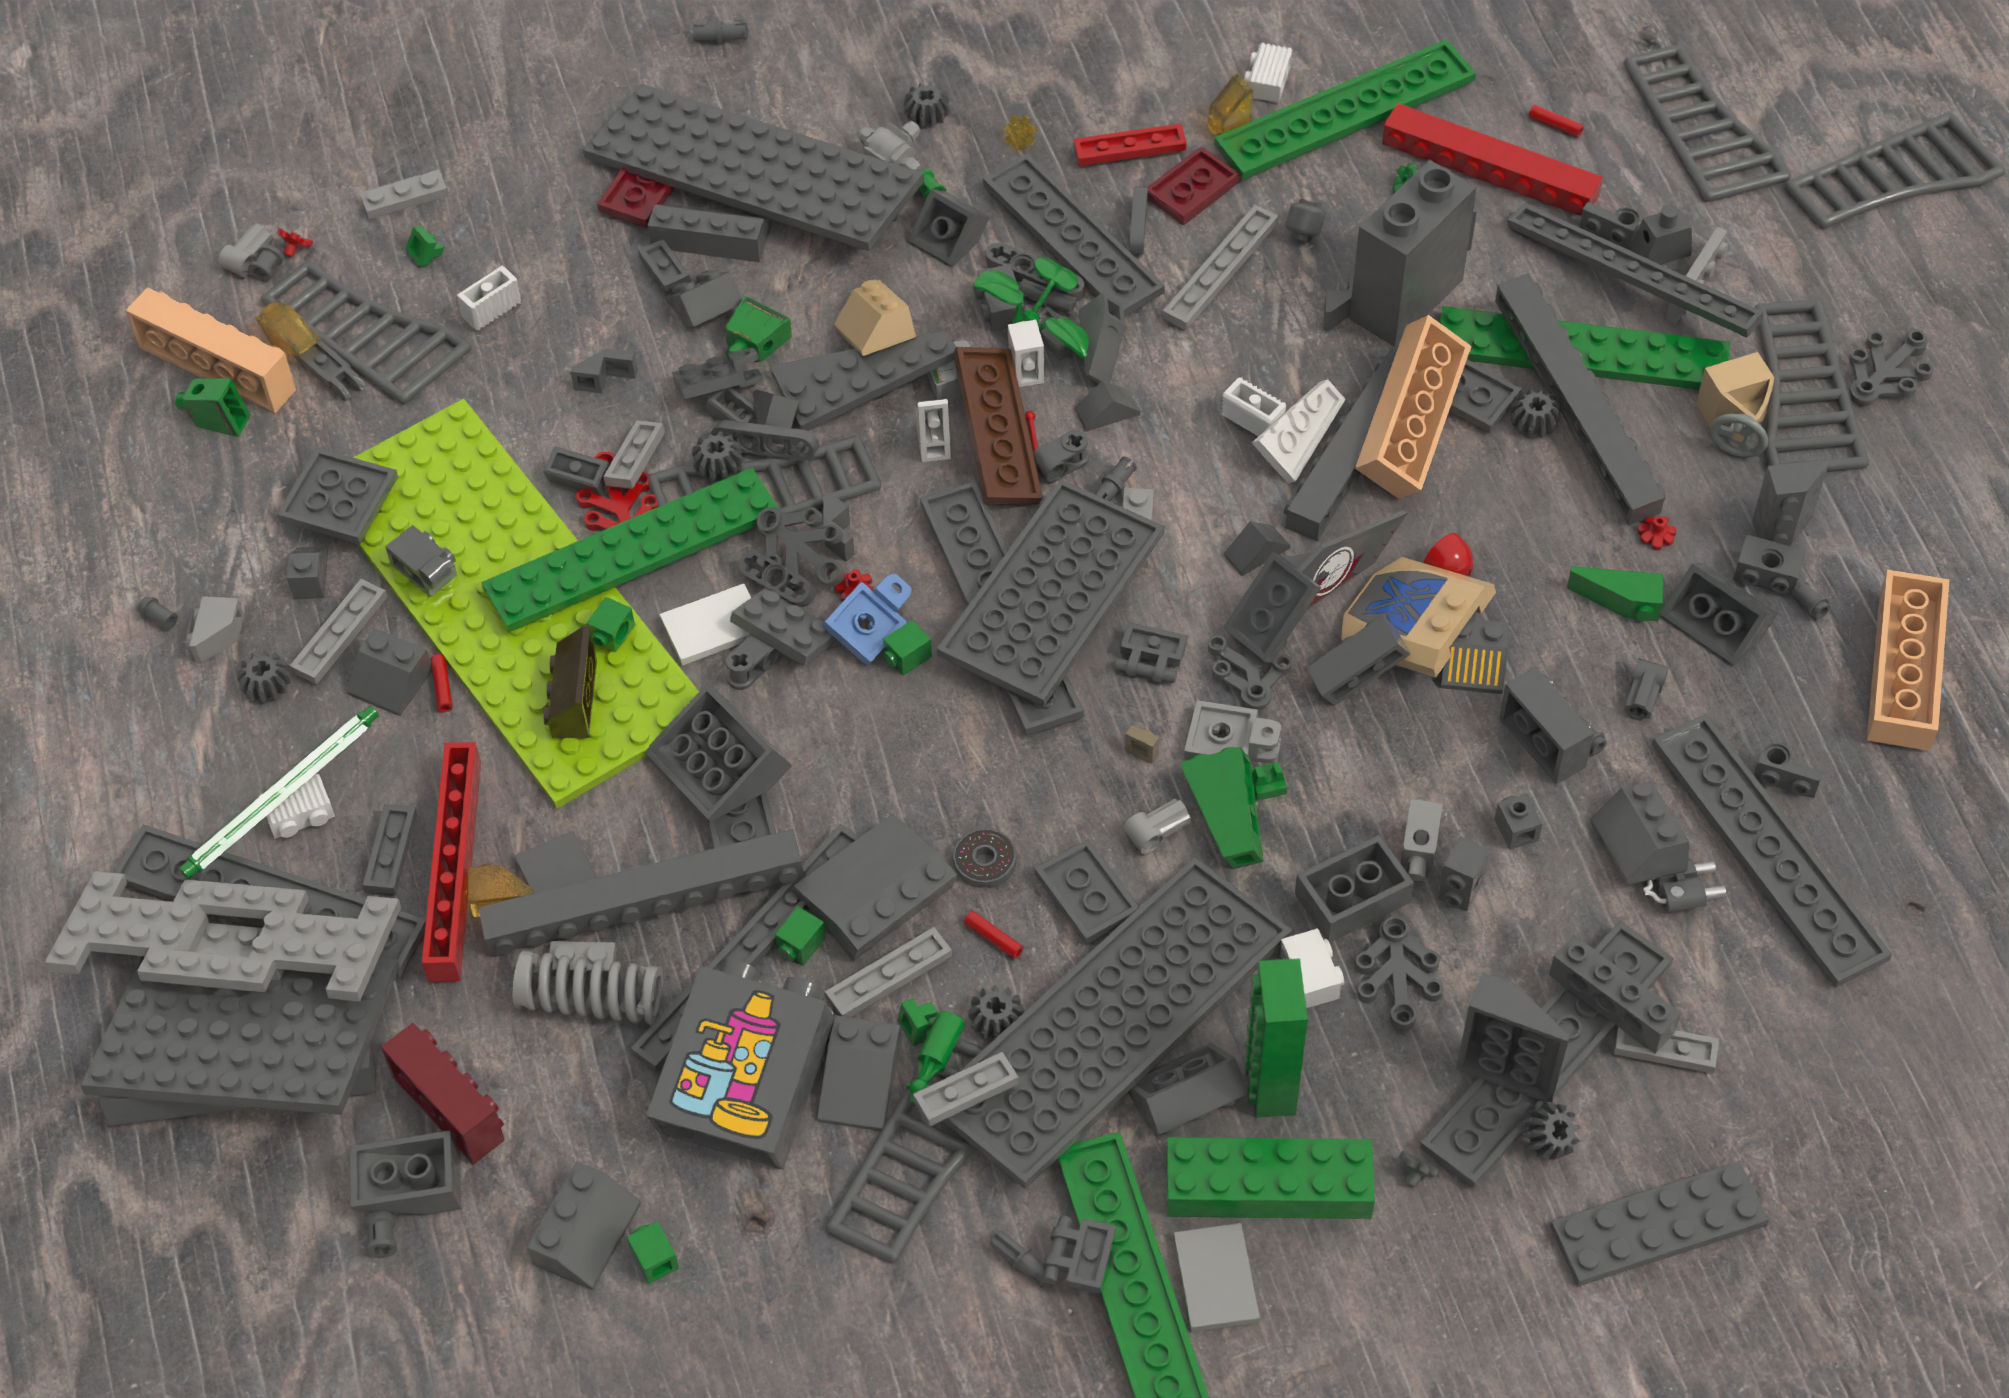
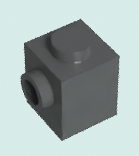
(1518, 821)

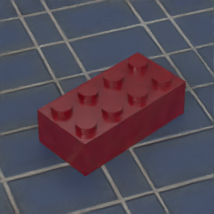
(444, 1092)

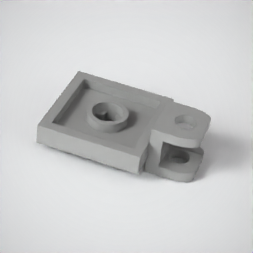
(1241, 726)

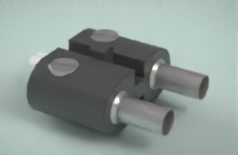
(1684, 889)

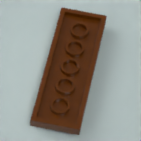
(997, 426)

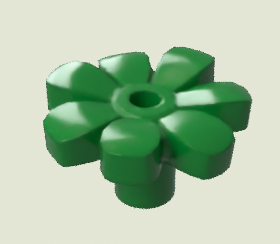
(1405, 174)

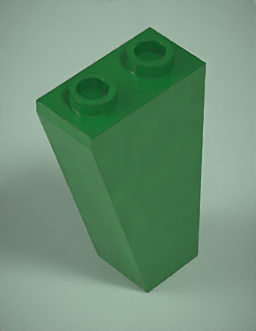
(1228, 802)

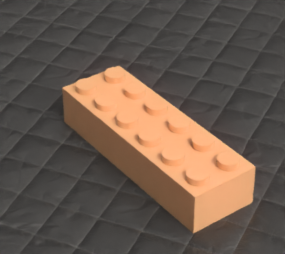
(211, 349)
(1413, 407)
(1908, 660)

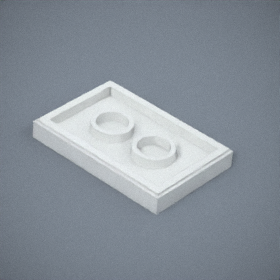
(705, 625)

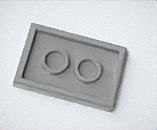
(1216, 1277)

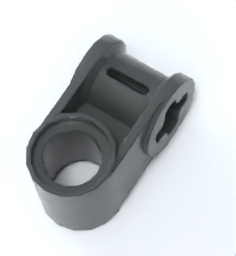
(1059, 458)
(750, 662)

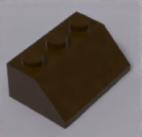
(572, 686)

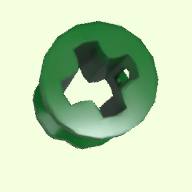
(929, 184)

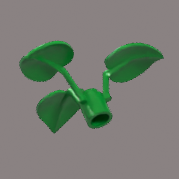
(1006, 290)

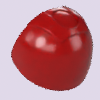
(1451, 554)

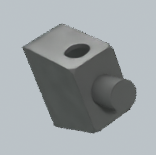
(1664, 236)

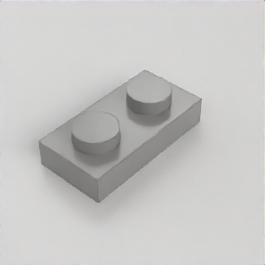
(590, 950)

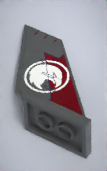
(1285, 592)

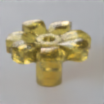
(1020, 131)

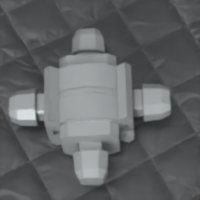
(892, 144)

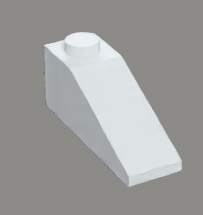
(933, 430)

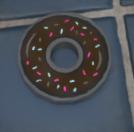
(984, 842)

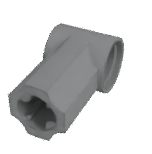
(245, 251)
(1150, 829)

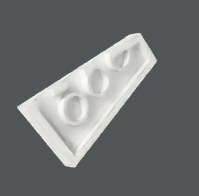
(1299, 430)

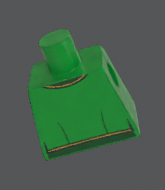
(757, 328)
(214, 405)

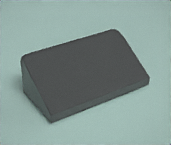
(576, 470)

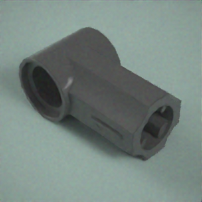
(1646, 684)

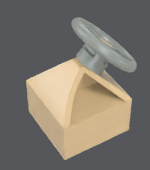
(1735, 402)

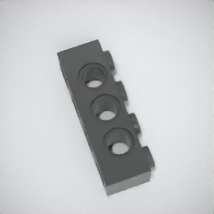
(1614, 994)

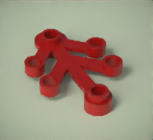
(618, 504)

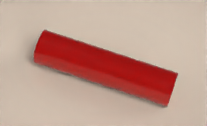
(1556, 120)
(441, 683)
(993, 935)

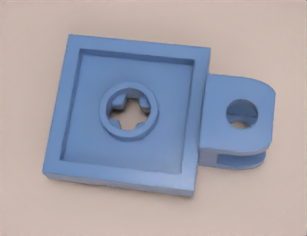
(876, 606)

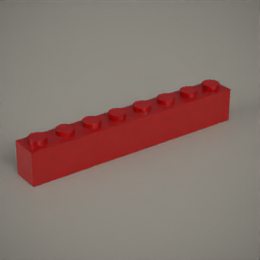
(1491, 159)
(450, 862)

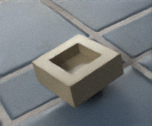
(1142, 743)

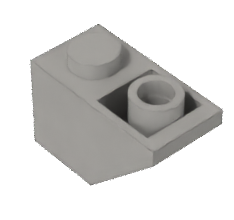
(215, 628)

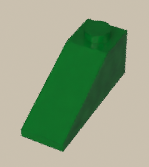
(1623, 592)

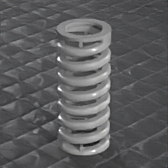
(526, 969)

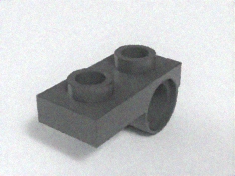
(1615, 227)
(1786, 774)

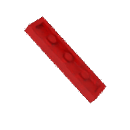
(1129, 144)

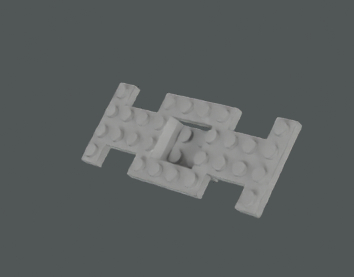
(191, 951)

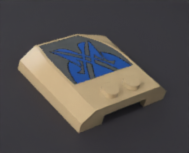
(1425, 607)

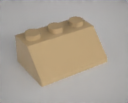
(874, 318)

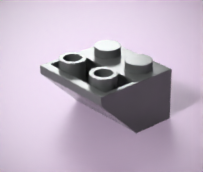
(705, 298)

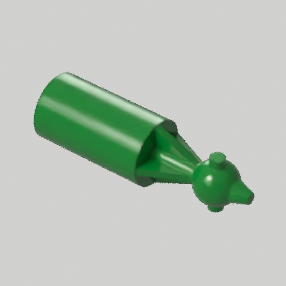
(936, 1049)

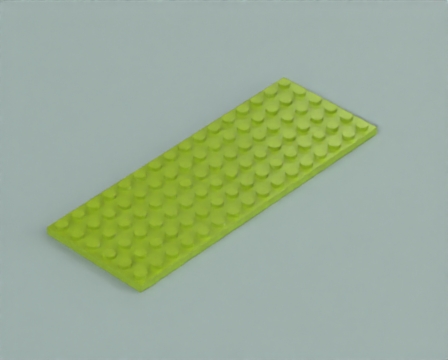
(493, 519)

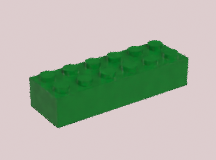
(1275, 1037)
(1270, 1178)

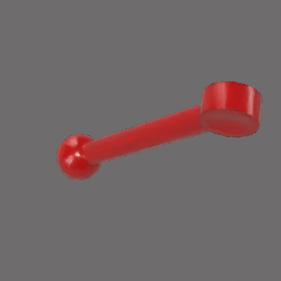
(1030, 417)

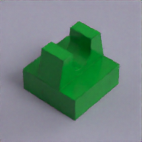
(423, 246)
(1268, 781)
(916, 1020)

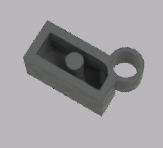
(422, 560)

